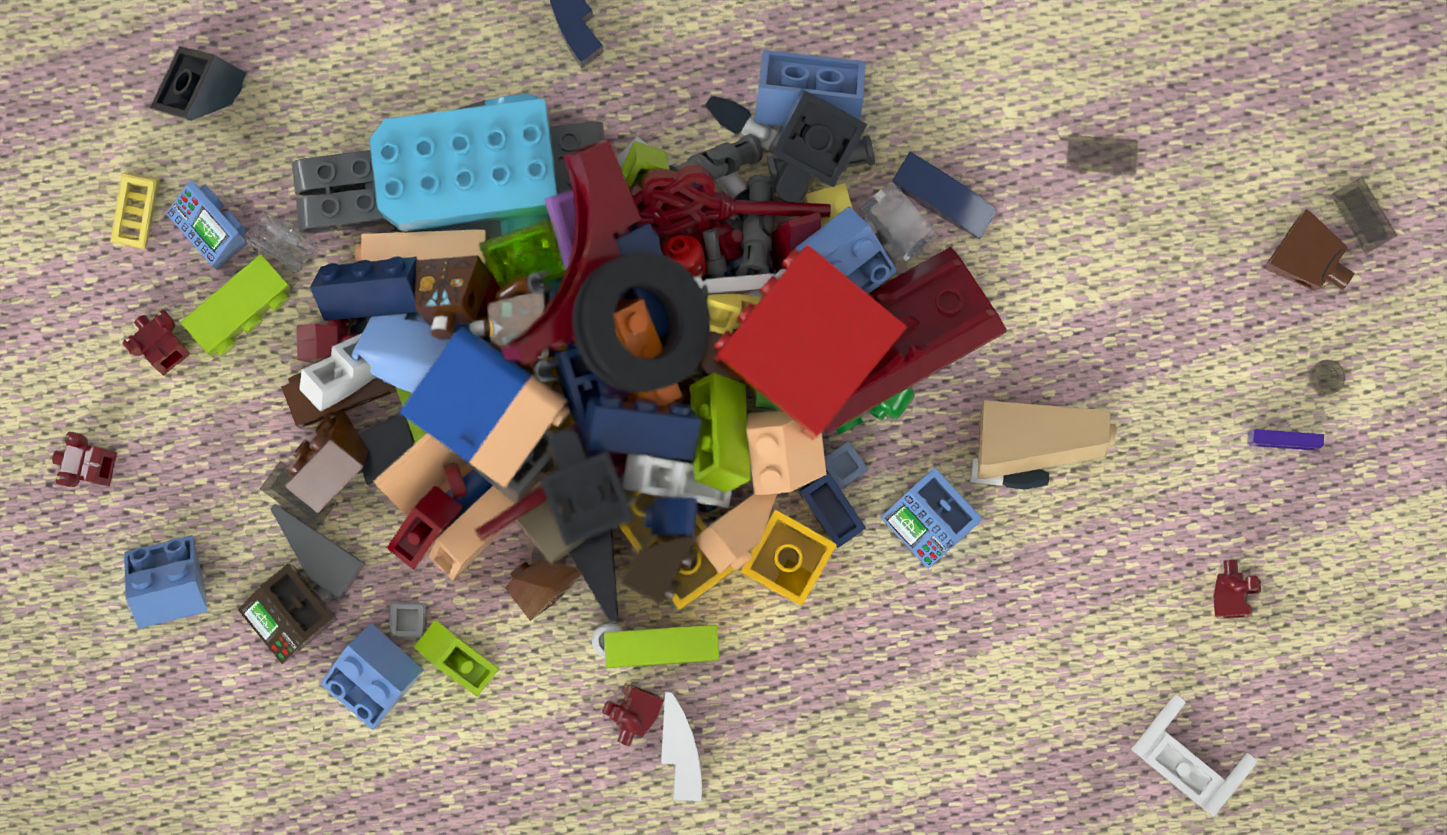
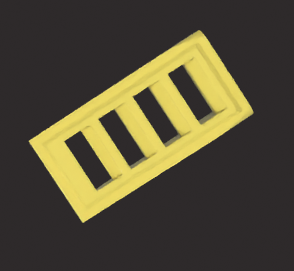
(147, 212)

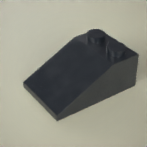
(597, 564)

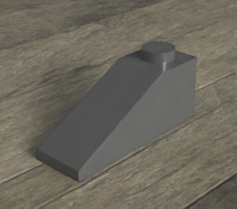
(321, 558)

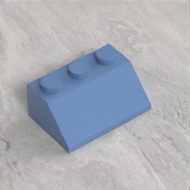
(828, 78)

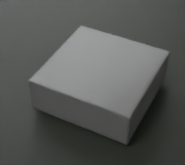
(407, 619)

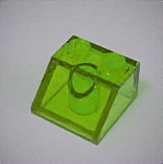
(524, 253)

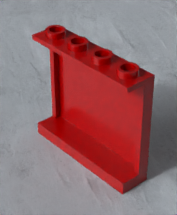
(809, 340)

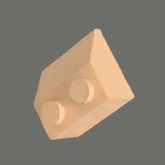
(782, 453)

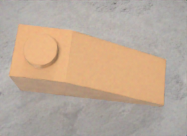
(736, 533)

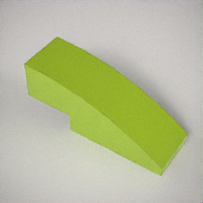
(661, 646)

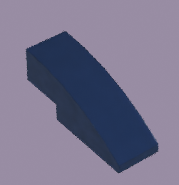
(571, 21)
(943, 195)
(831, 509)

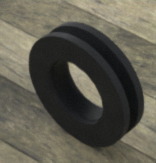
(596, 330)

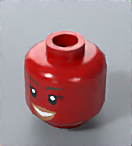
(687, 252)

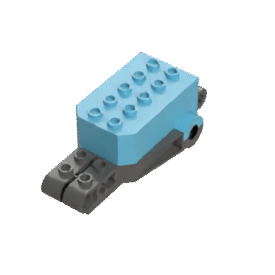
(446, 171)

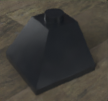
(197, 85)

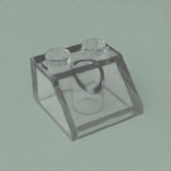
(898, 223)

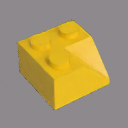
(788, 558)

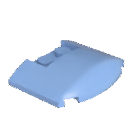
(401, 348)

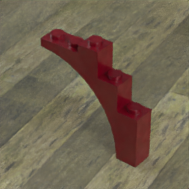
(601, 213)

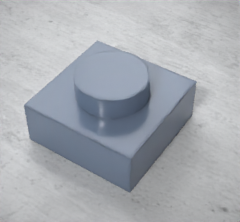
(845, 465)

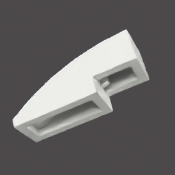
(336, 376)
(669, 480)
(681, 750)

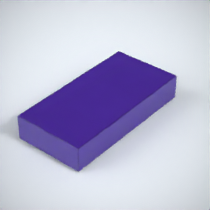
(1285, 439)

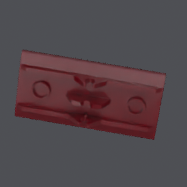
(944, 322)

